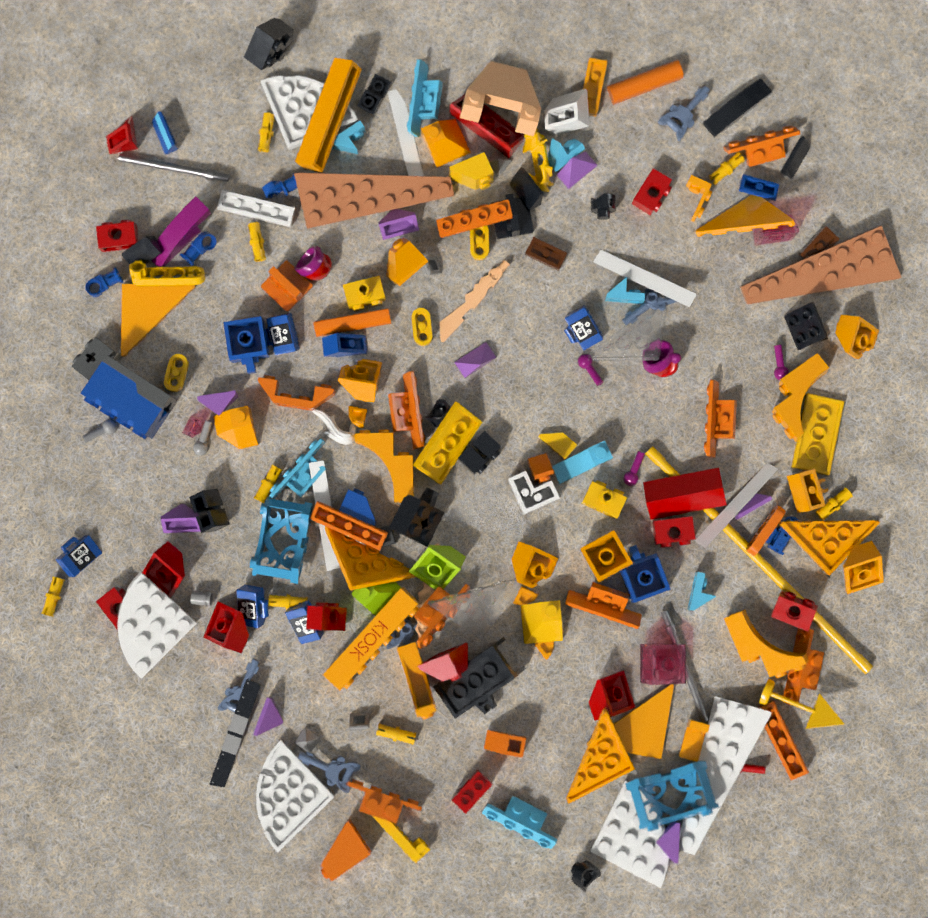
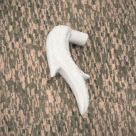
(334, 431)

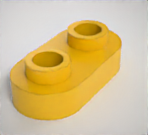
(479, 242)
(421, 327)
(176, 373)

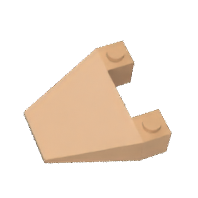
(504, 88)

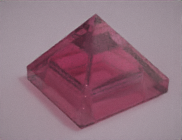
(192, 427)

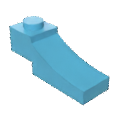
(582, 462)

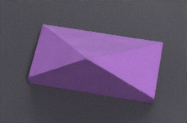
(576, 169)
(398, 223)
(475, 360)
(219, 401)
(754, 503)
(180, 520)
(268, 718)
(670, 841)

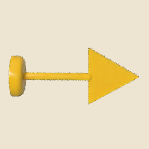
(821, 715)

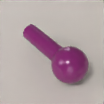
(586, 363)
(781, 370)
(631, 478)

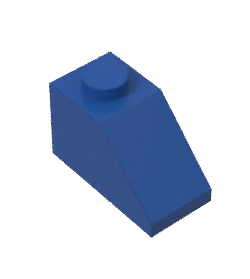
(344, 345)
(357, 505)

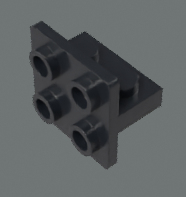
(520, 223)
(806, 326)

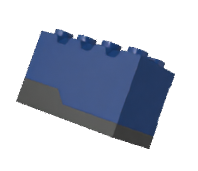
(128, 398)

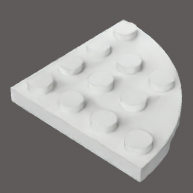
(294, 103)
(149, 624)
(287, 796)
(628, 846)

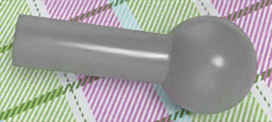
(109, 426)
(201, 447)

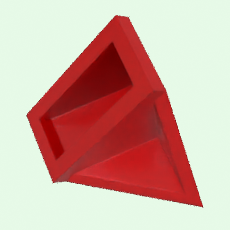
(123, 138)

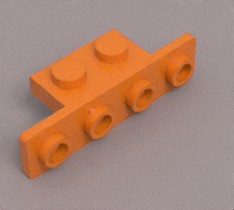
(764, 147)
(475, 218)
(406, 412)
(721, 419)
(605, 603)
(431, 617)
(808, 676)
(382, 805)

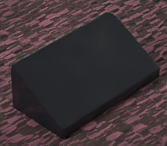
(795, 158)
(526, 189)
(143, 250)

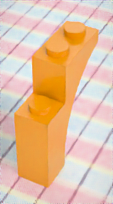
(795, 387)
(399, 466)
(752, 645)
(417, 681)

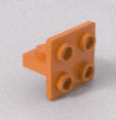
(286, 286)

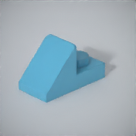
(344, 140)
(561, 155)
(619, 294)
(696, 597)

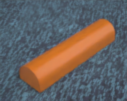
(645, 82)
(352, 322)
(349, 525)
(784, 743)

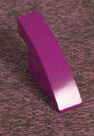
(181, 231)

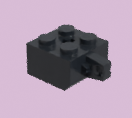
(269, 43)
(418, 517)

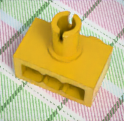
(364, 293)
(604, 499)

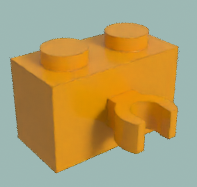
(806, 490)

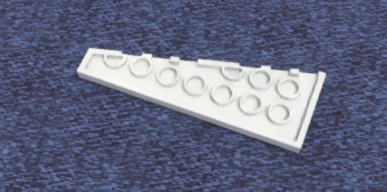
(725, 749)

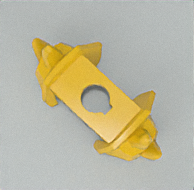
(537, 146)

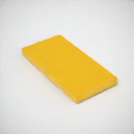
(820, 426)
(447, 443)

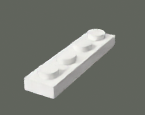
(256, 208)

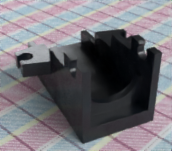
(483, 677)

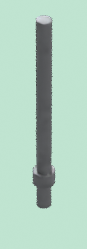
(209, 174)
(671, 629)

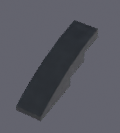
(737, 107)

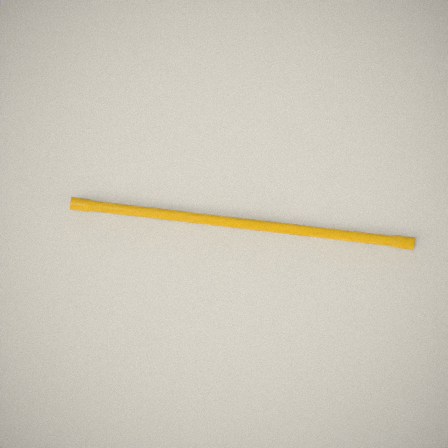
(857, 658)

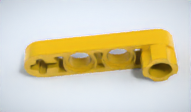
(141, 273)
(414, 850)

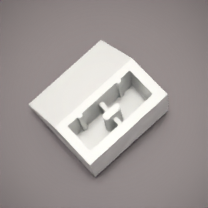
(567, 112)

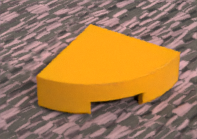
(357, 416)
(525, 596)
(545, 648)

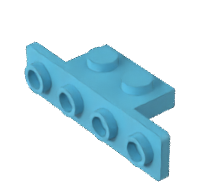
(425, 98)
(299, 477)
(523, 819)

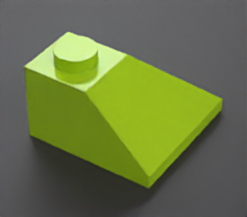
(438, 565)
(377, 596)

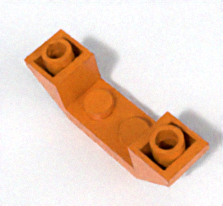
(320, 396)

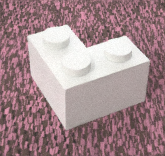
(530, 497)

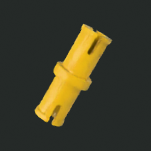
(266, 132)
(726, 168)
(256, 241)
(267, 483)
(834, 504)
(52, 596)
(285, 601)
(396, 734)

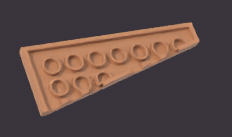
(342, 197)
(847, 264)

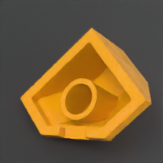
(856, 335)
(361, 379)
(237, 427)
(532, 564)

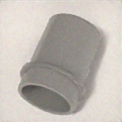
(201, 598)

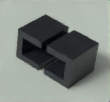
(485, 445)
(209, 502)

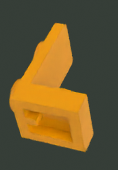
(698, 186)
(693, 740)

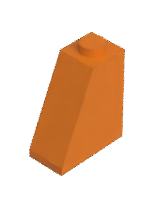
(345, 852)

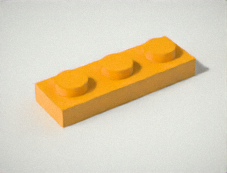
(594, 83)

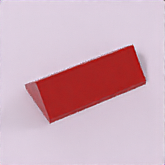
(490, 128)
(684, 493)

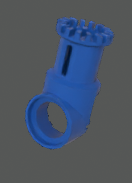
(276, 187)
(197, 247)
(105, 281)

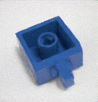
(255, 349)
(648, 566)

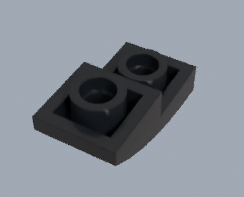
(374, 94)

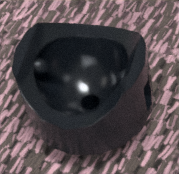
(603, 206)
(438, 412)
(584, 874)

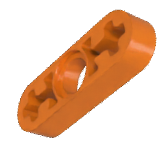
(765, 530)

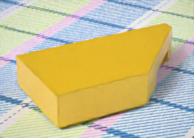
(559, 443)

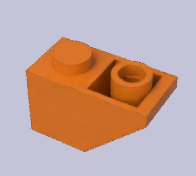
(540, 468)
(505, 743)

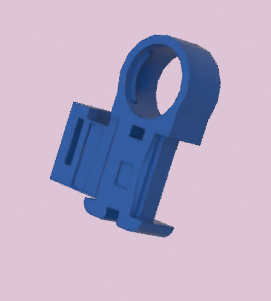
(781, 538)

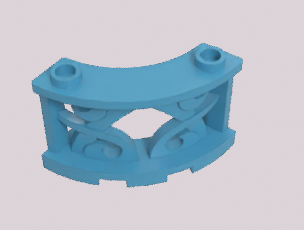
(295, 563)
(685, 772)

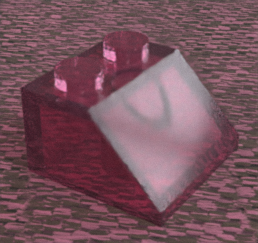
(780, 234)
(662, 663)

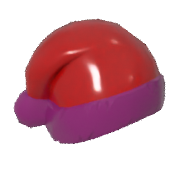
(314, 264)
(667, 362)

